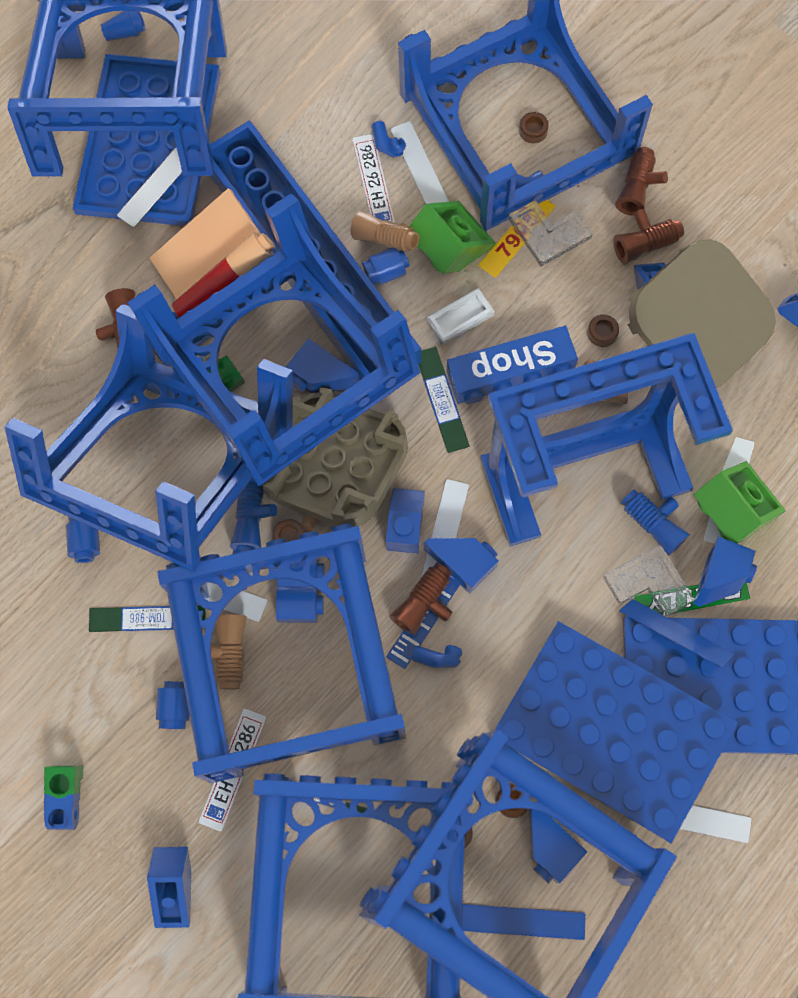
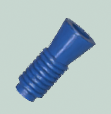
(249, 515)
(655, 520)

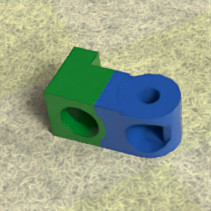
(62, 796)

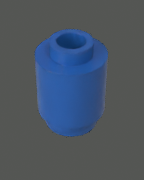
(386, 266)
(82, 541)
(172, 706)

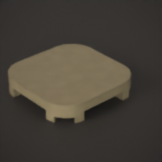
(706, 295)
(347, 472)

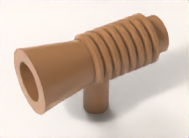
(387, 233)
(229, 651)

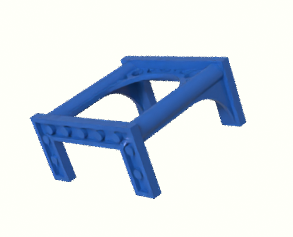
(59, 36)
(495, 191)
(384, 343)
(524, 461)
(182, 521)
(189, 589)
(490, 756)
(276, 799)

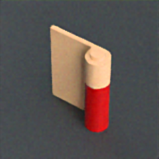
(211, 252)

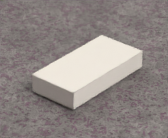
(460, 316)

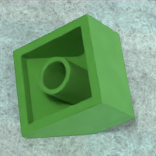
(450, 236)
(738, 502)

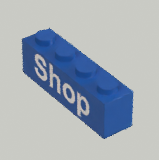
(510, 364)

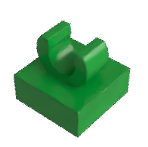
(229, 374)

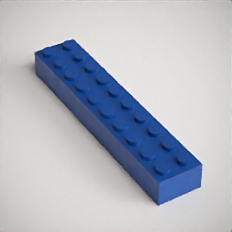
(258, 181)

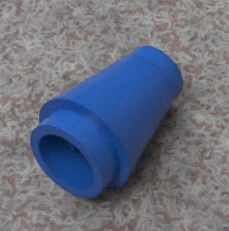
(123, 25)

